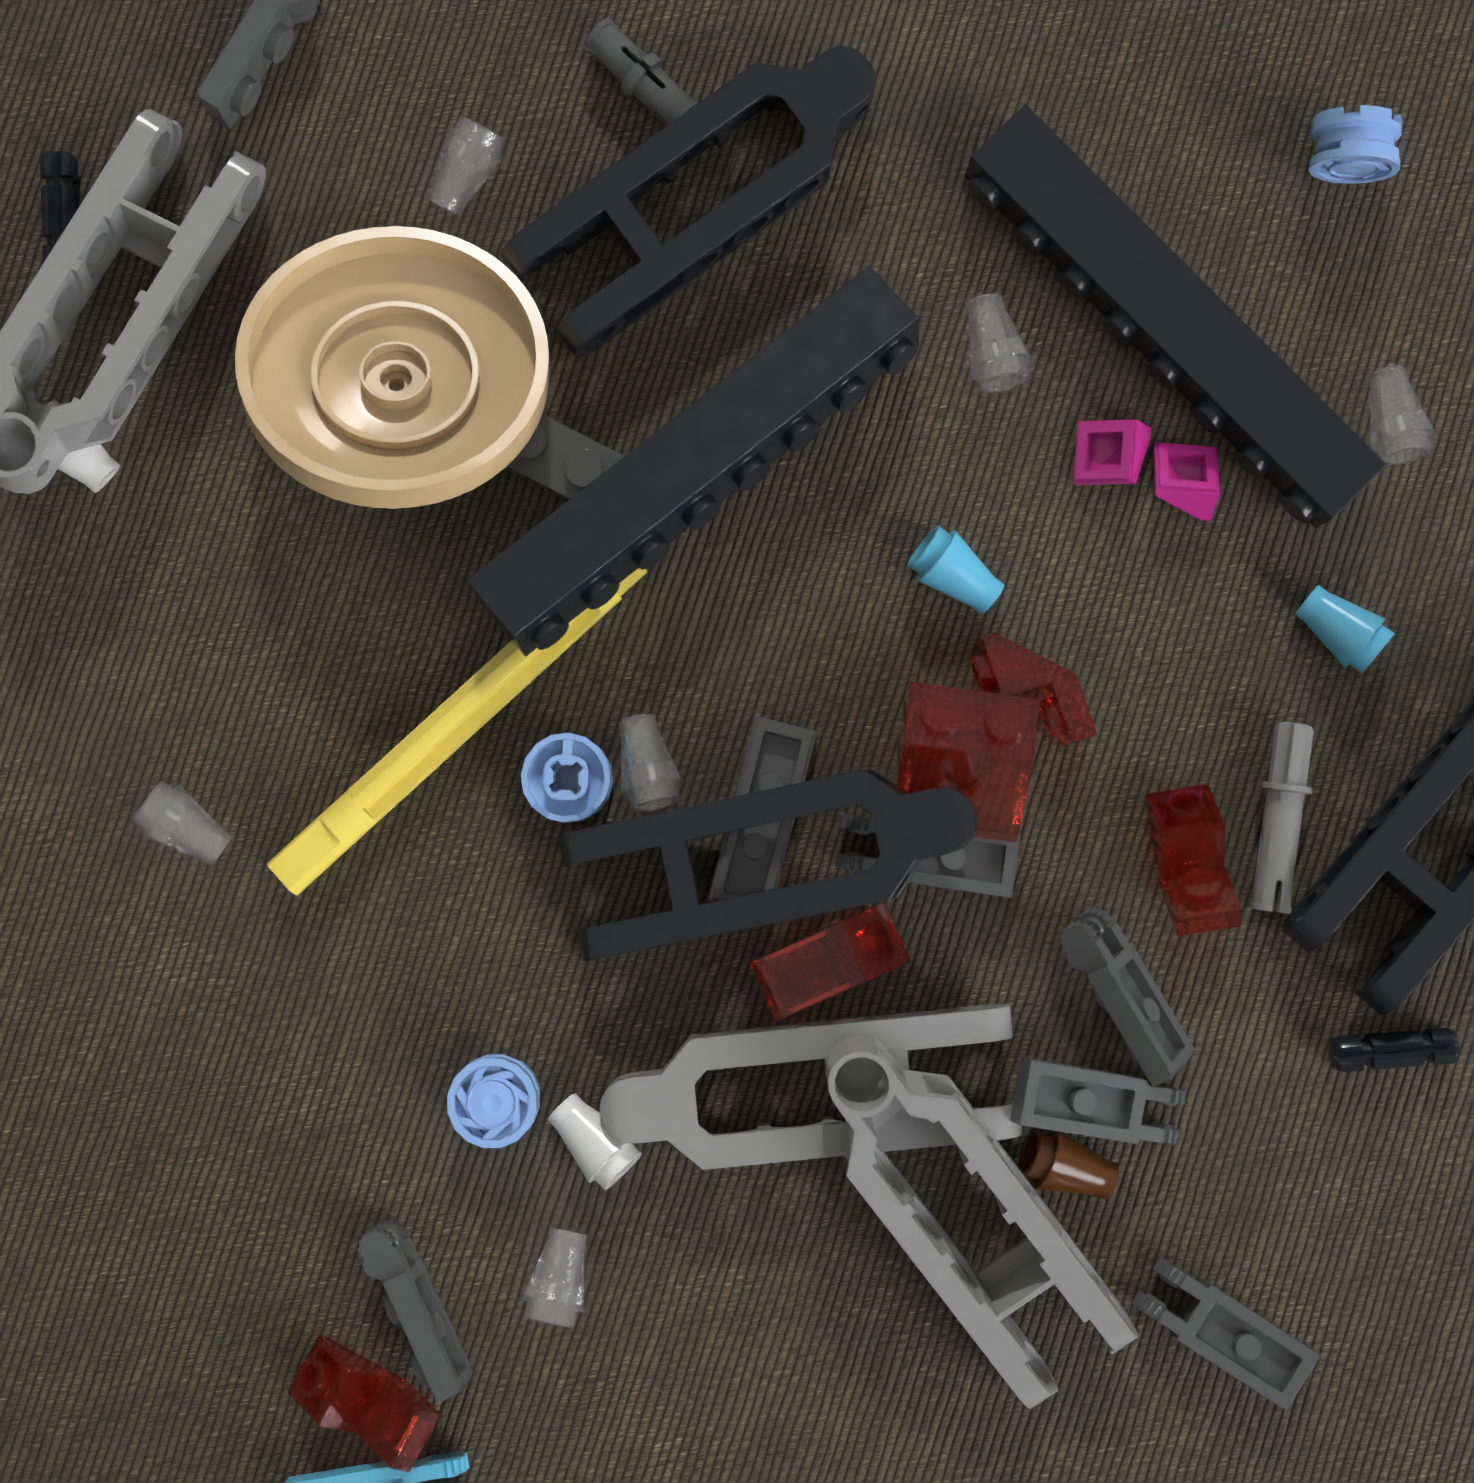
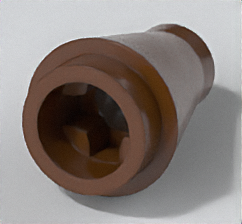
(1065, 1165)

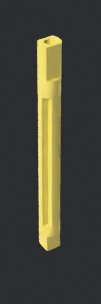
(423, 752)

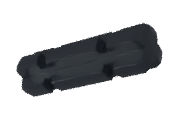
(58, 196)
(1394, 1049)

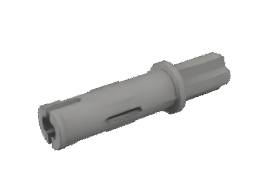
(1282, 817)

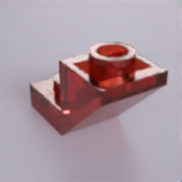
(1015, 670)
(1190, 860)
(830, 961)
(363, 1398)

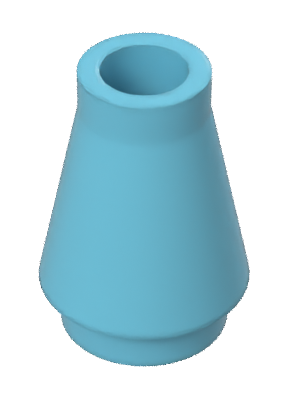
(955, 570)
(1345, 628)

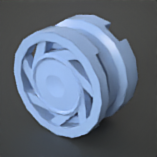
(1355, 145)
(567, 778)
(493, 1100)

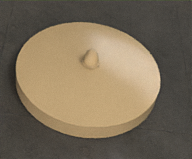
(392, 367)

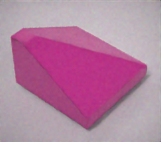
(1110, 451)
(1187, 477)

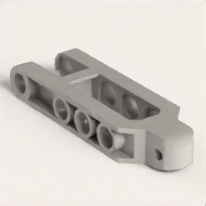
(112, 218)
(872, 1089)
(664, 1106)

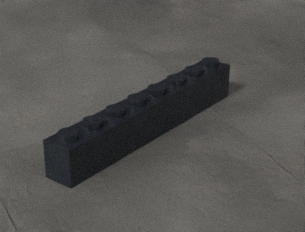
(1171, 319)
(697, 462)

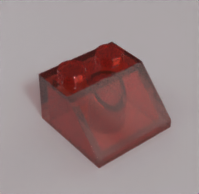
(971, 744)

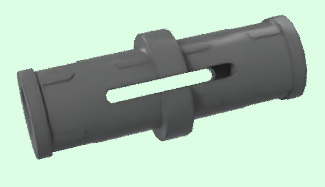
(638, 73)

